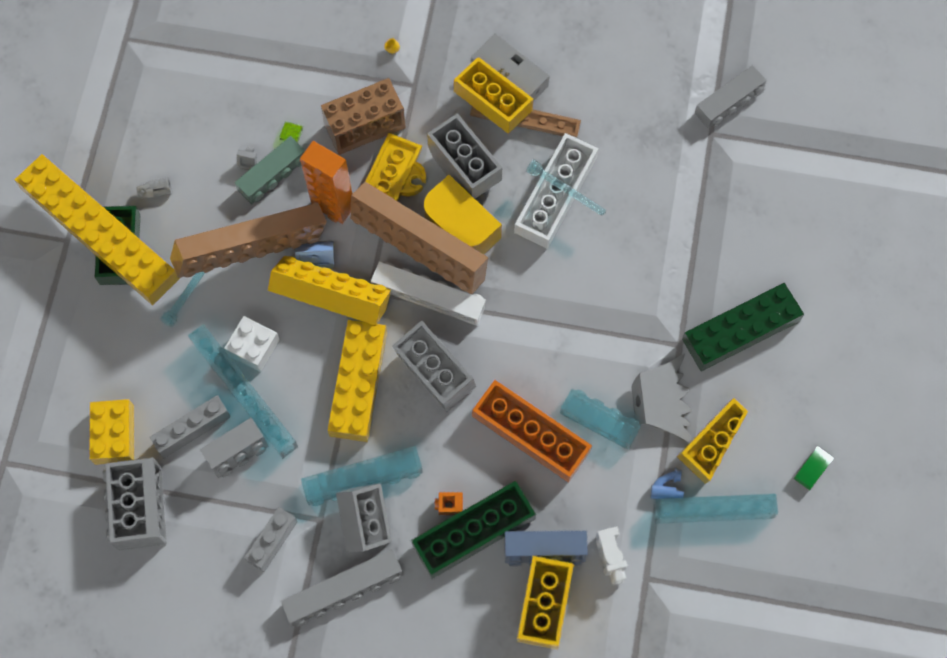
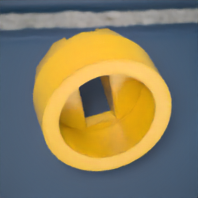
(392, 46)

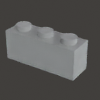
(271, 539)

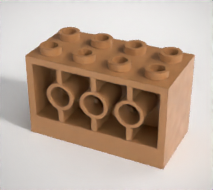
(363, 116)

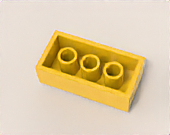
(493, 95)

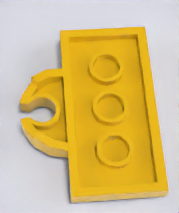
(397, 168)

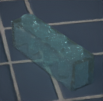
(600, 419)

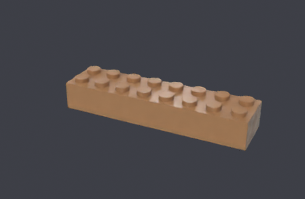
(418, 238)
(247, 240)

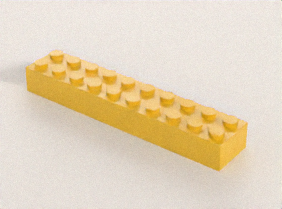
(97, 229)

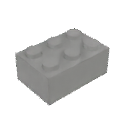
(234, 448)

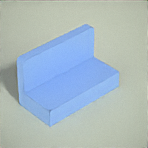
(318, 253)

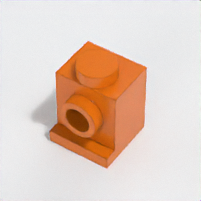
(455, 498)

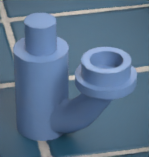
(659, 491)

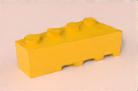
(710, 444)

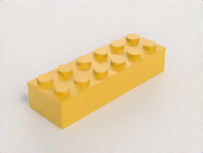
(329, 290)
(357, 381)

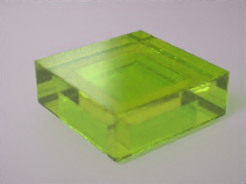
(290, 129)

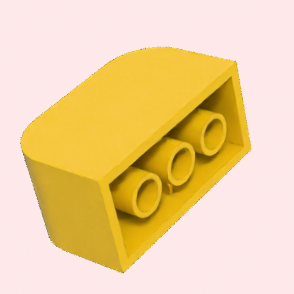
(461, 215)
(545, 603)

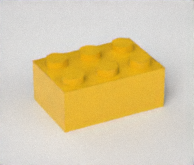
(111, 431)

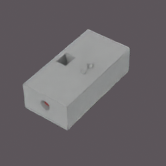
(513, 66)

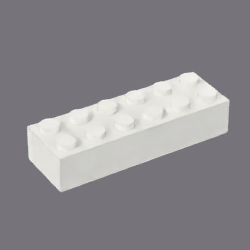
(548, 203)

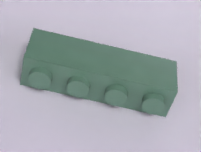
(270, 171)

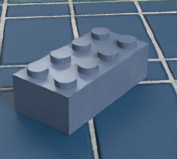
(553, 545)

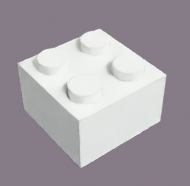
(252, 344)

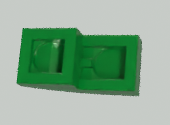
(813, 468)

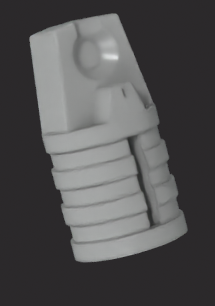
(154, 188)

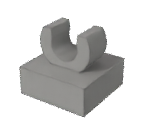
(246, 159)

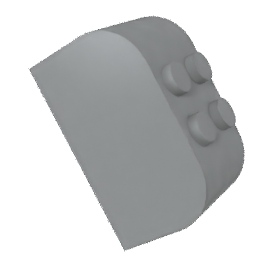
(464, 156)

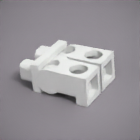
(611, 555)

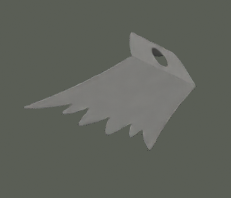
(661, 398)

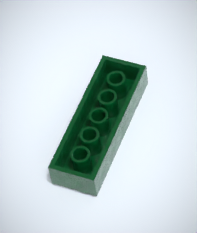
(742, 326)
(473, 529)

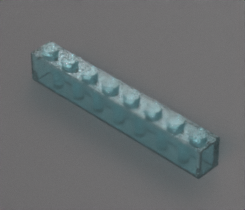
(243, 391)

